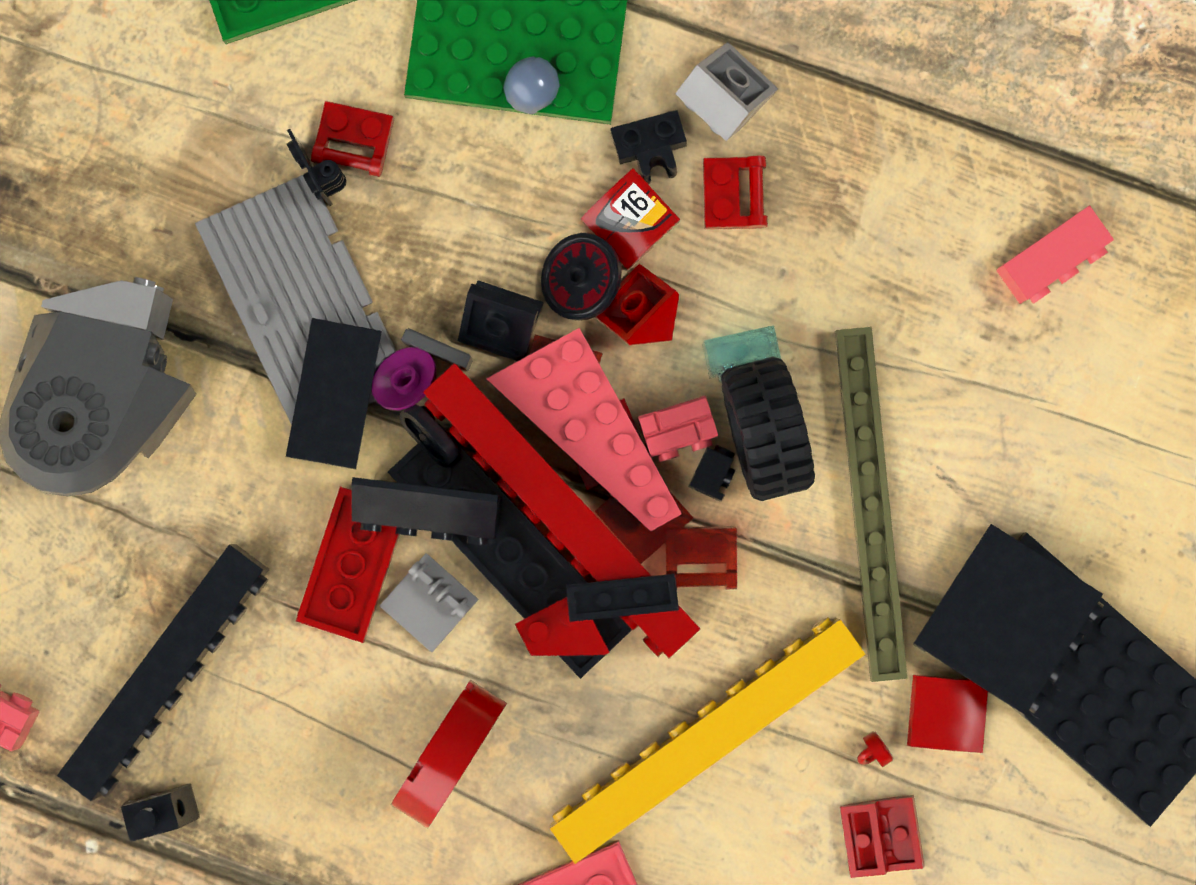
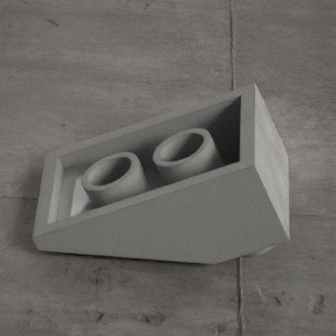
(119, 302)

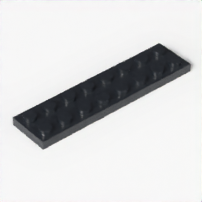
(521, 559)

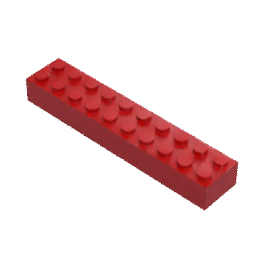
(548, 500)

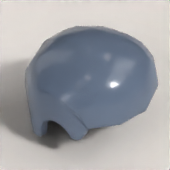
(531, 85)

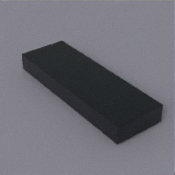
(622, 597)

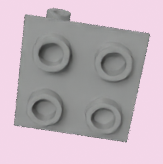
(428, 602)

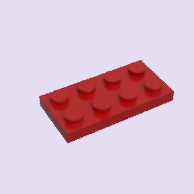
(347, 574)

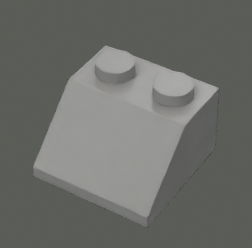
(726, 91)

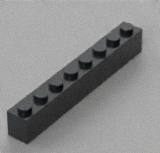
(164, 672)

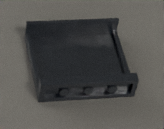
(1009, 620)

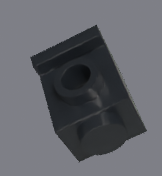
(713, 472)

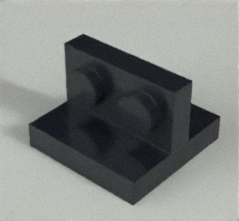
(499, 320)

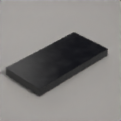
(333, 393)

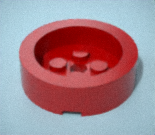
(448, 754)

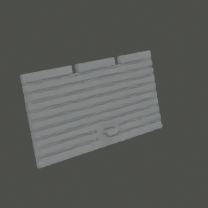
(284, 274)

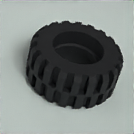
(768, 428)

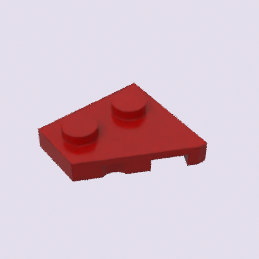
(553, 634)

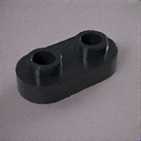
(429, 435)

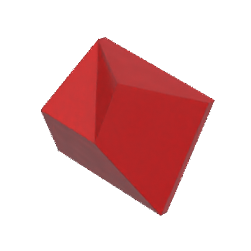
(642, 309)

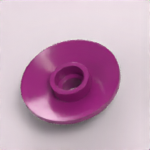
(403, 378)

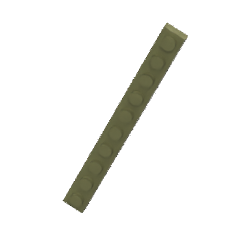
(871, 504)

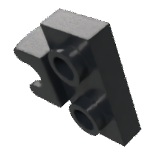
(650, 143)

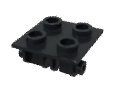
(322, 179)

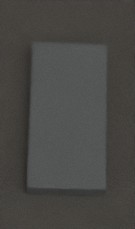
(437, 349)

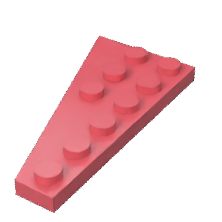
(579, 411)

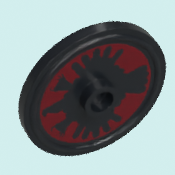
(581, 276)

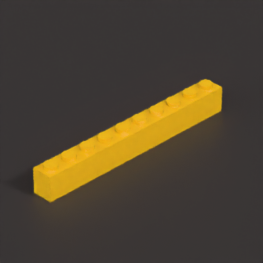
(706, 739)

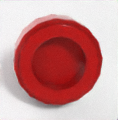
(875, 751)

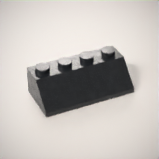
(425, 508)

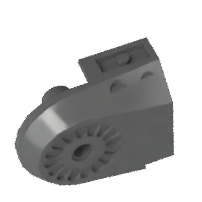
(86, 403)

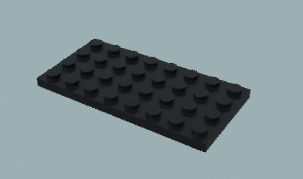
(1122, 711)

